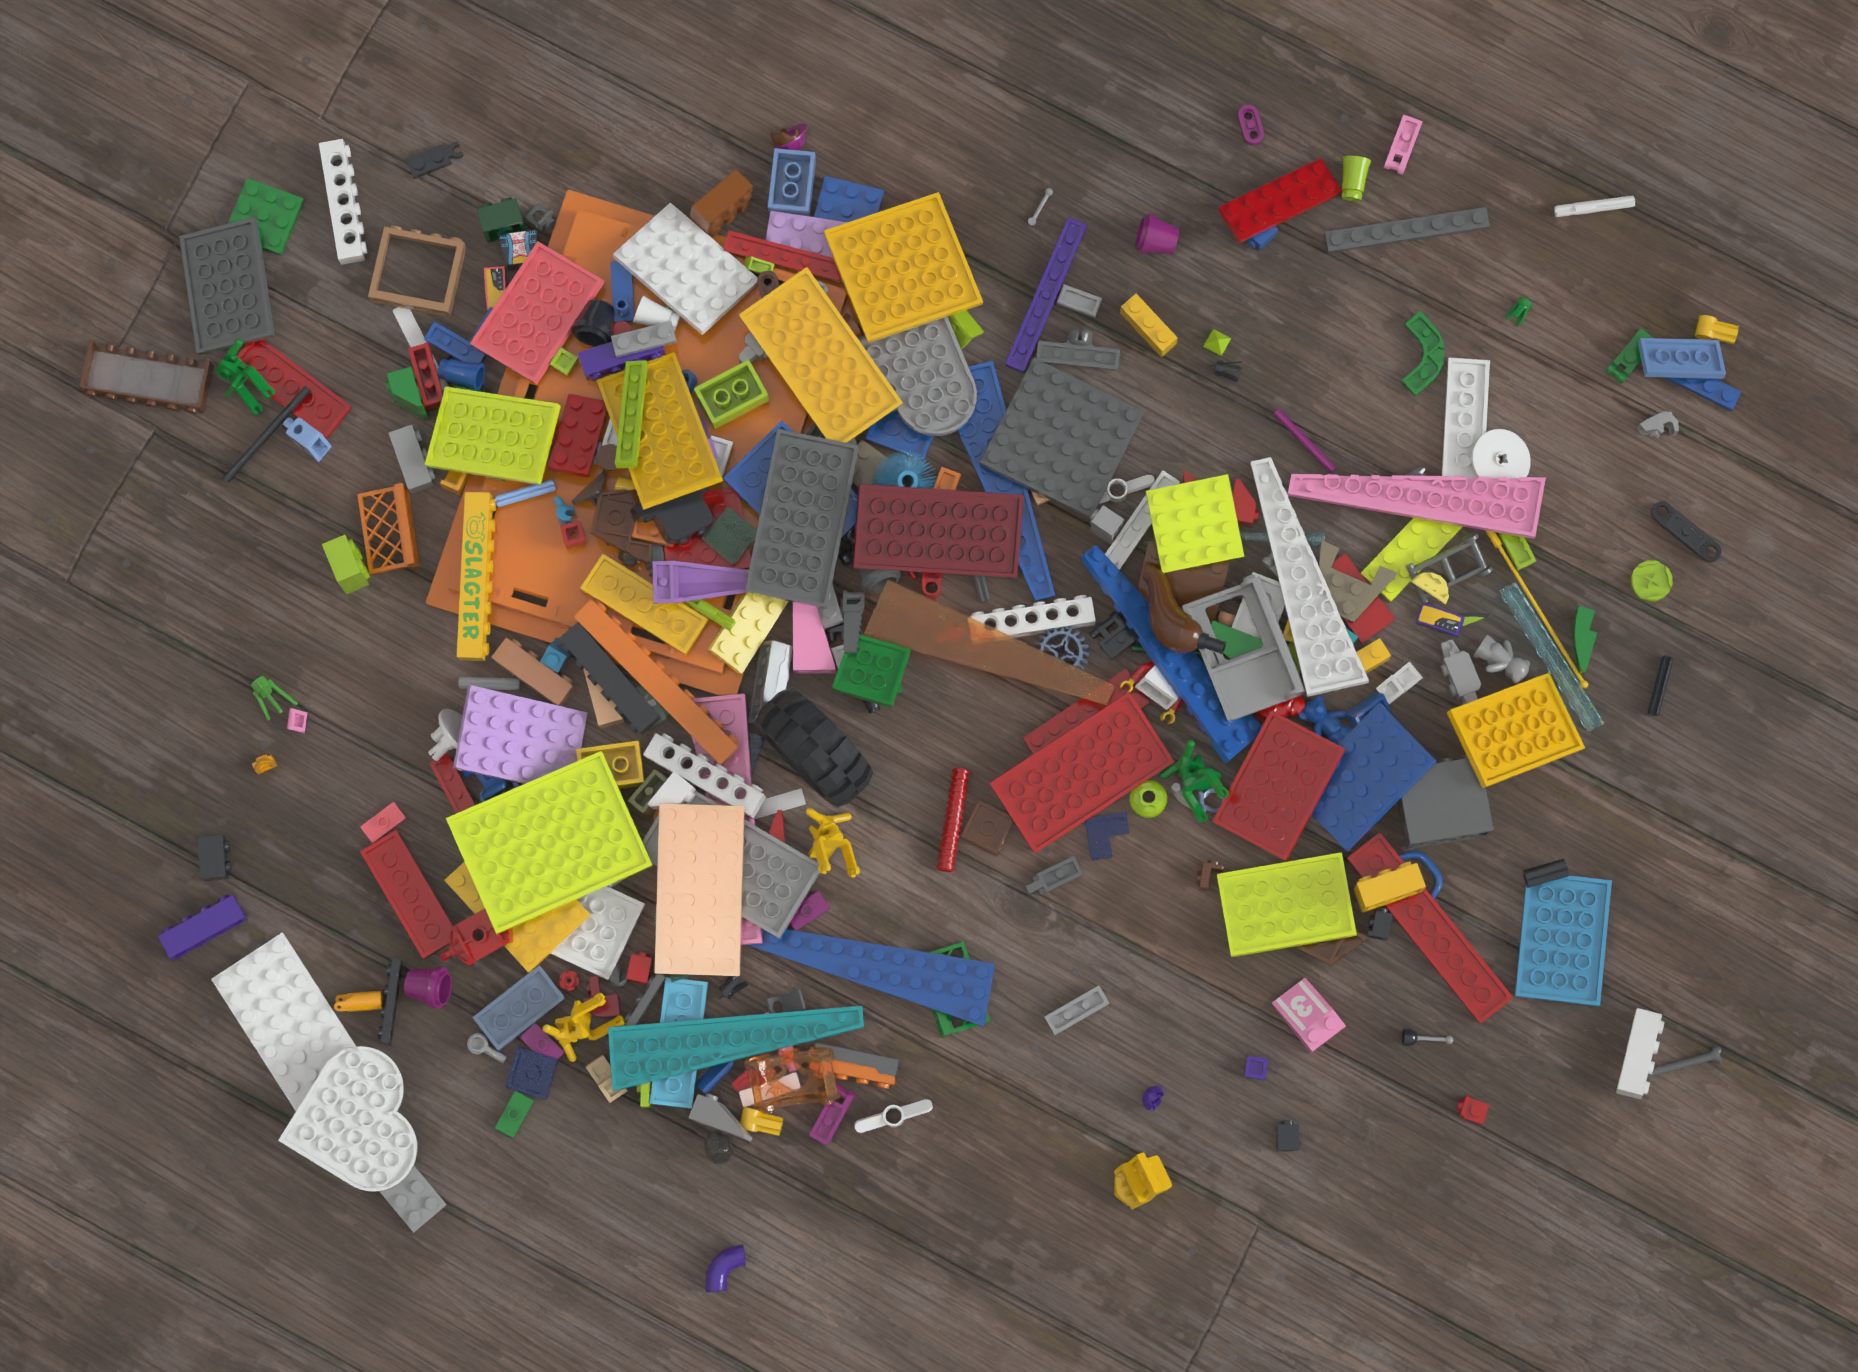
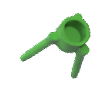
(262, 687)

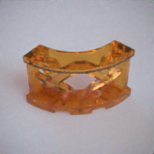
(814, 1057)

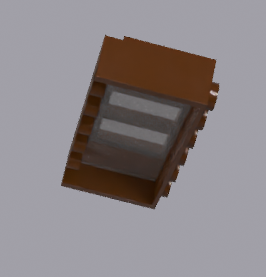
(146, 378)

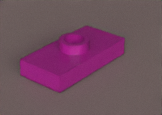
(809, 910)
(541, 1042)

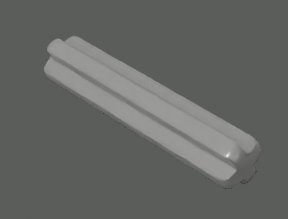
(489, 683)

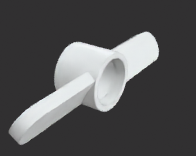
(1129, 486)
(879, 1120)

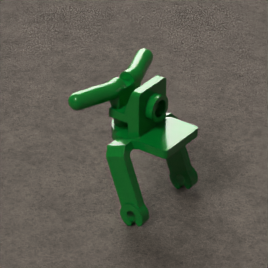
(236, 372)
(1195, 777)

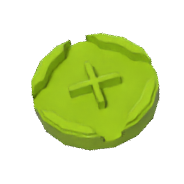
(1651, 581)

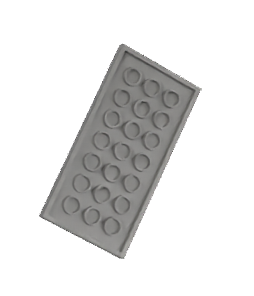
(773, 875)

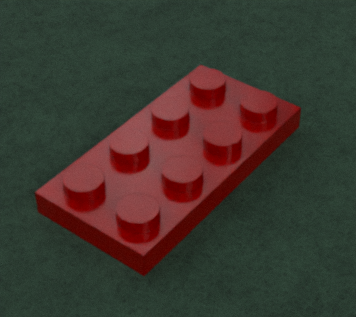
(578, 436)

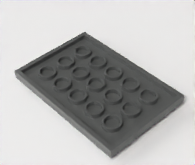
(226, 285)

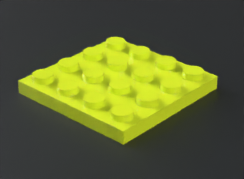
(1194, 523)

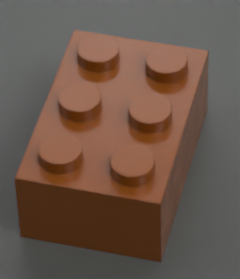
(722, 204)

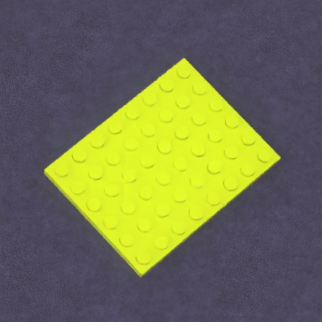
(549, 842)

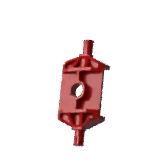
(467, 947)

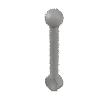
(1032, 221)

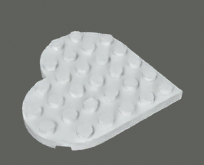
(354, 1123)

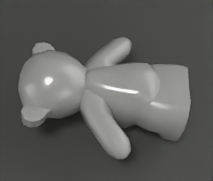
(1501, 658)

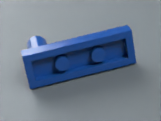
(622, 293)

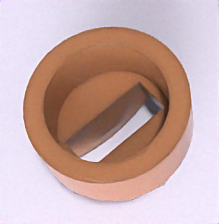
(1226, 618)

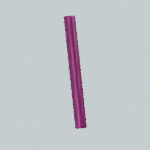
(1304, 440)

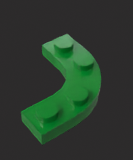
(1433, 354)

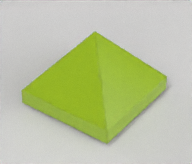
(1217, 342)

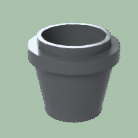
(875, 579)

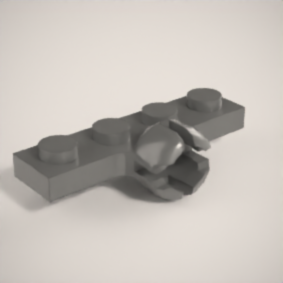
(1078, 352)

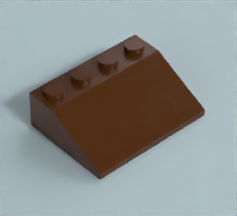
(1188, 583)

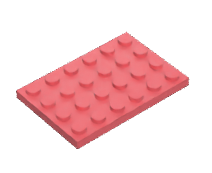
(536, 312)

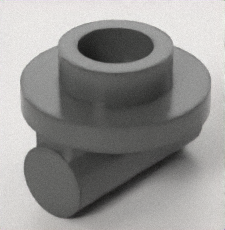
(618, 976)

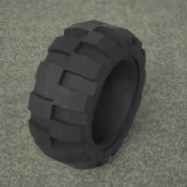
(814, 747)

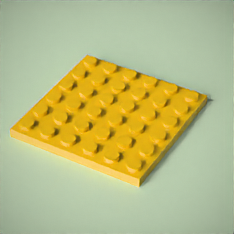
(903, 267)

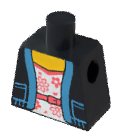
(517, 247)

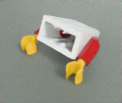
(1153, 684)

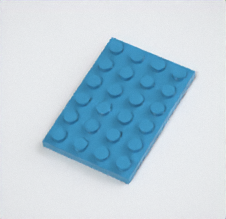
(1564, 940)

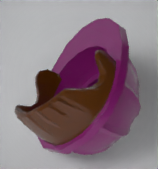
(790, 139)

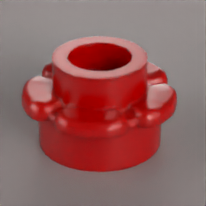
(569, 975)

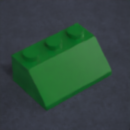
(405, 390)

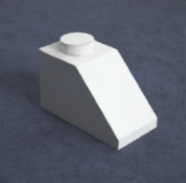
(673, 791)

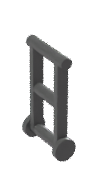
(1468, 540)

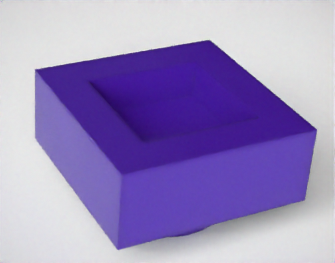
(1256, 1068)

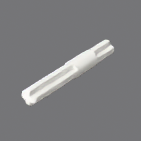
(1594, 206)

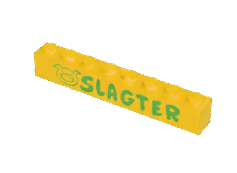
(475, 576)

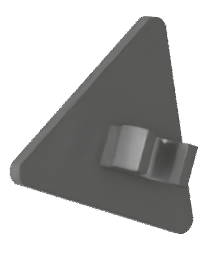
(592, 490)

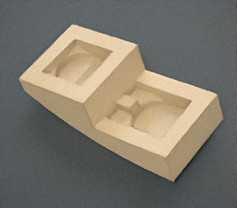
(601, 1073)

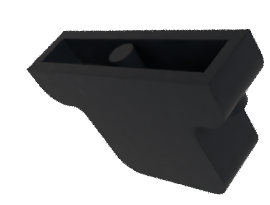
(678, 517)

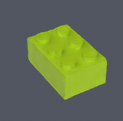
(731, 394)
(346, 564)

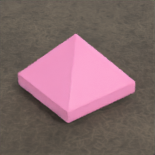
(297, 720)

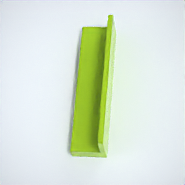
(964, 327)

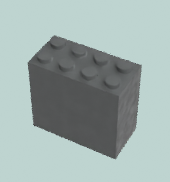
(1445, 806)

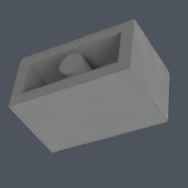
(1106, 524)

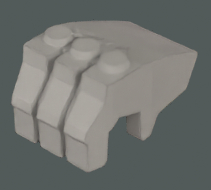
(1656, 424)

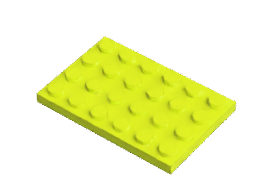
(492, 435)
(1286, 904)

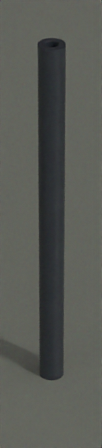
(266, 434)

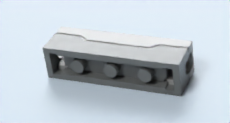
(771, 675)

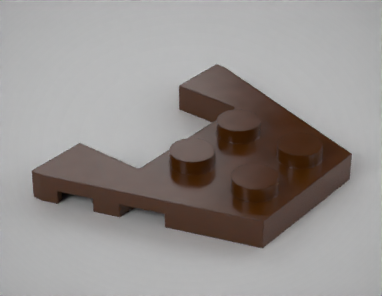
(615, 523)

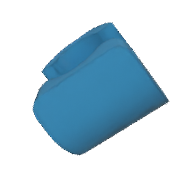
(563, 511)

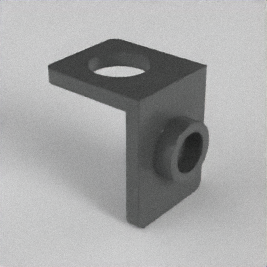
(547, 220)
(789, 1002)

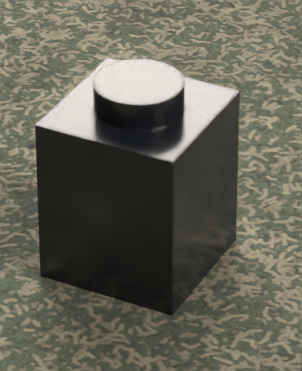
(1287, 1136)

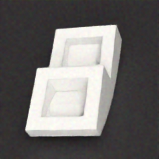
(1400, 682)

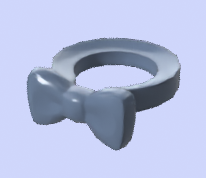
(1200, 795)

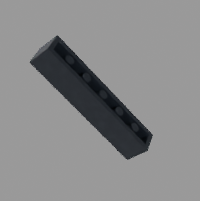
(610, 678)

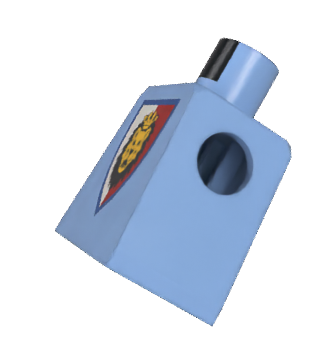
(307, 438)

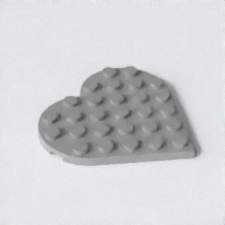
(928, 377)

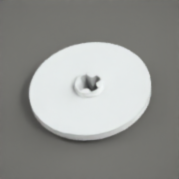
(1496, 444)

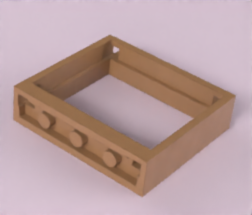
(413, 303)

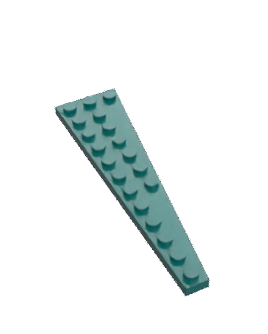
(675, 1048)

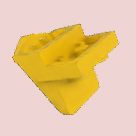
(1140, 1180)

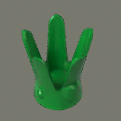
(1519, 310)

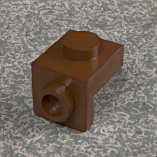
(1203, 877)

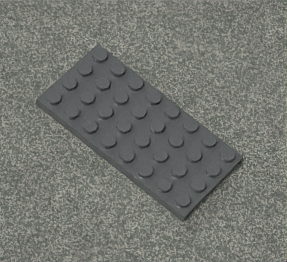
(801, 518)

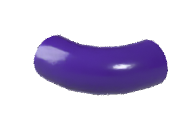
(721, 1267)

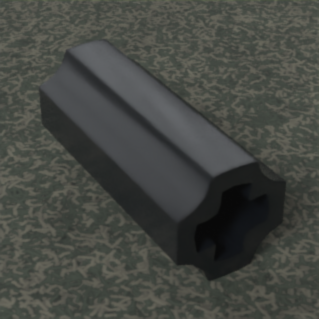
(1545, 873)

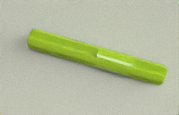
(712, 613)

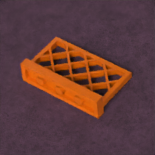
(404, 521)

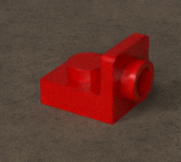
(1472, 1109)

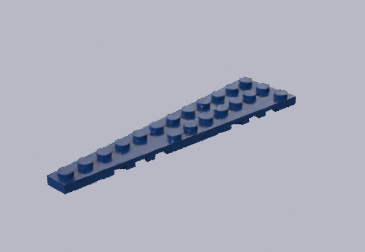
(976, 437)
(1182, 671)
(928, 979)

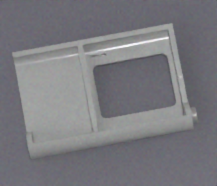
(1258, 677)

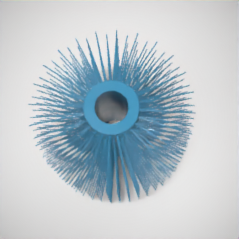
(908, 472)

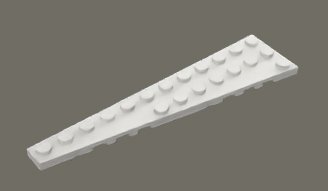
(1318, 632)

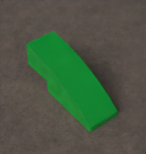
(1583, 638)

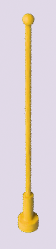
(1497, 544)

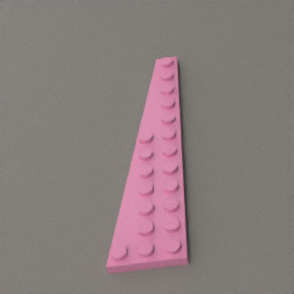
(1478, 503)
(732, 714)

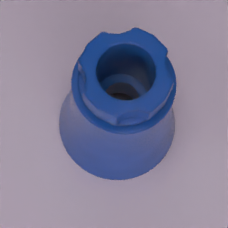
(462, 373)

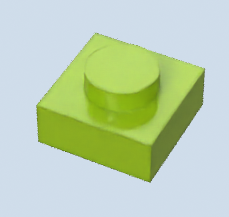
(564, 361)

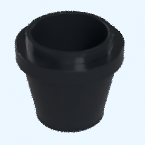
(595, 323)

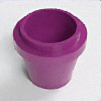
(1156, 236)
(429, 986)

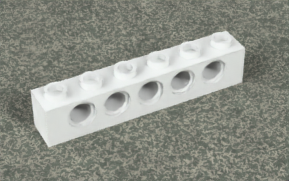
(329, 153)
(1022, 628)
(656, 753)

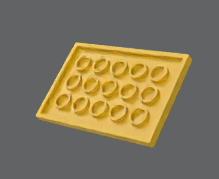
(1515, 730)
(533, 938)

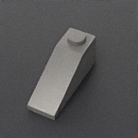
(716, 1115)

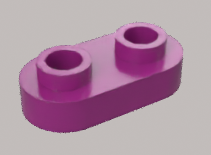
(1250, 126)

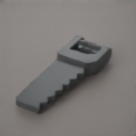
(852, 619)

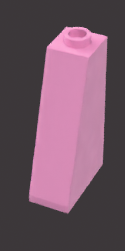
(810, 643)

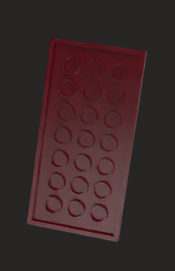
(937, 530)

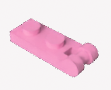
(1403, 143)

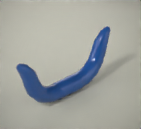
(1429, 865)

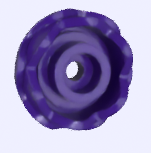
(1152, 1097)

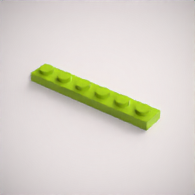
(631, 414)

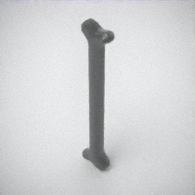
(1713, 1055)

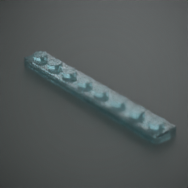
(1552, 657)

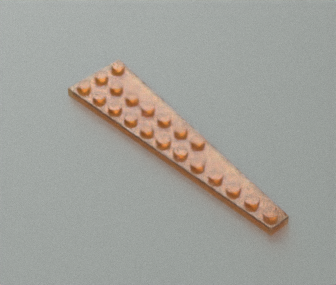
(937, 630)

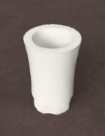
(651, 314)

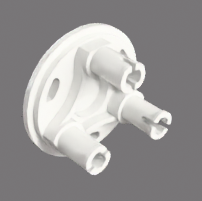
(446, 734)

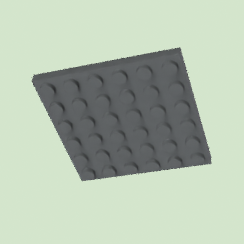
(1062, 438)

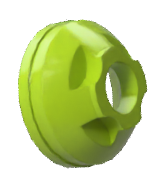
(1144, 809)

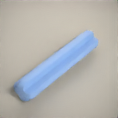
(525, 493)

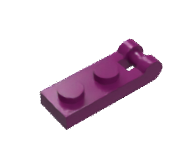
(831, 1117)

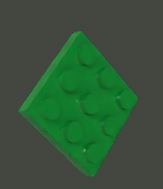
(273, 209)
(872, 672)

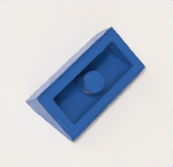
(1360, 710)
(713, 1076)

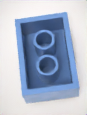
(792, 181)

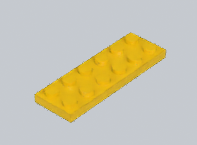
(634, 600)

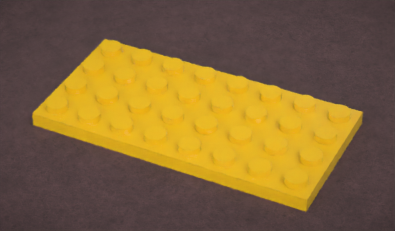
(820, 358)
(673, 444)

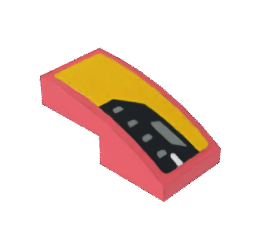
(494, 284)

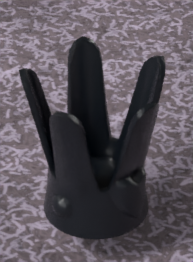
(1223, 366)
(729, 989)

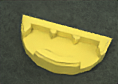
(1432, 584)

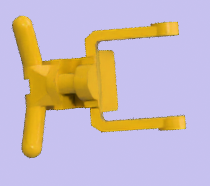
(828, 839)
(578, 1024)

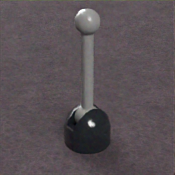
(1410, 1037)

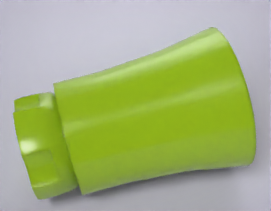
(1354, 177)

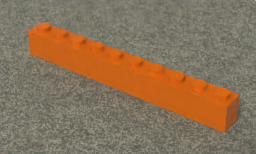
(657, 682)

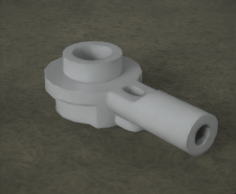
(478, 1044)

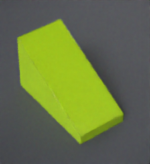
(758, 265)

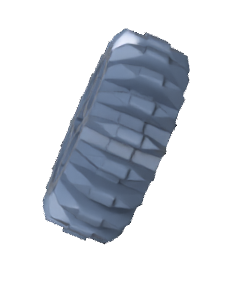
(1067, 636)

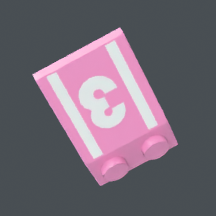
(1308, 1015)

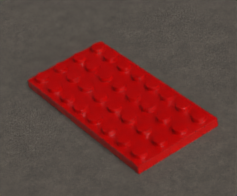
(1081, 772)

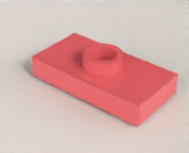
(383, 822)

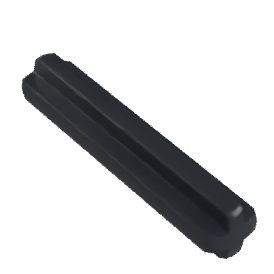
(1660, 685)

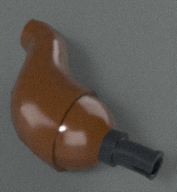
(1170, 623)

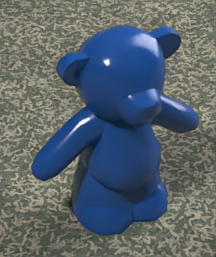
(1325, 721)

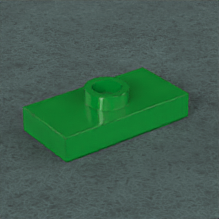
(514, 1114)

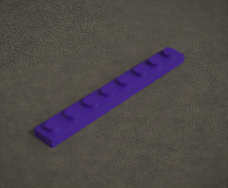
(1046, 295)

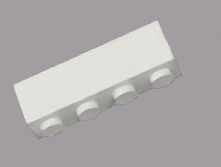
(1639, 1052)

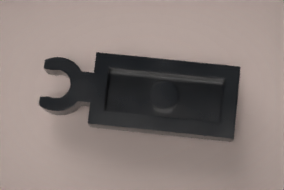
(432, 159)

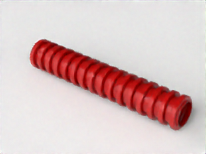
(953, 819)

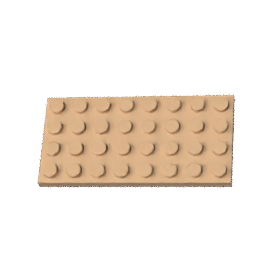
(699, 889)

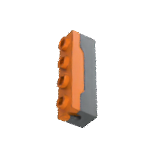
(863, 1066)

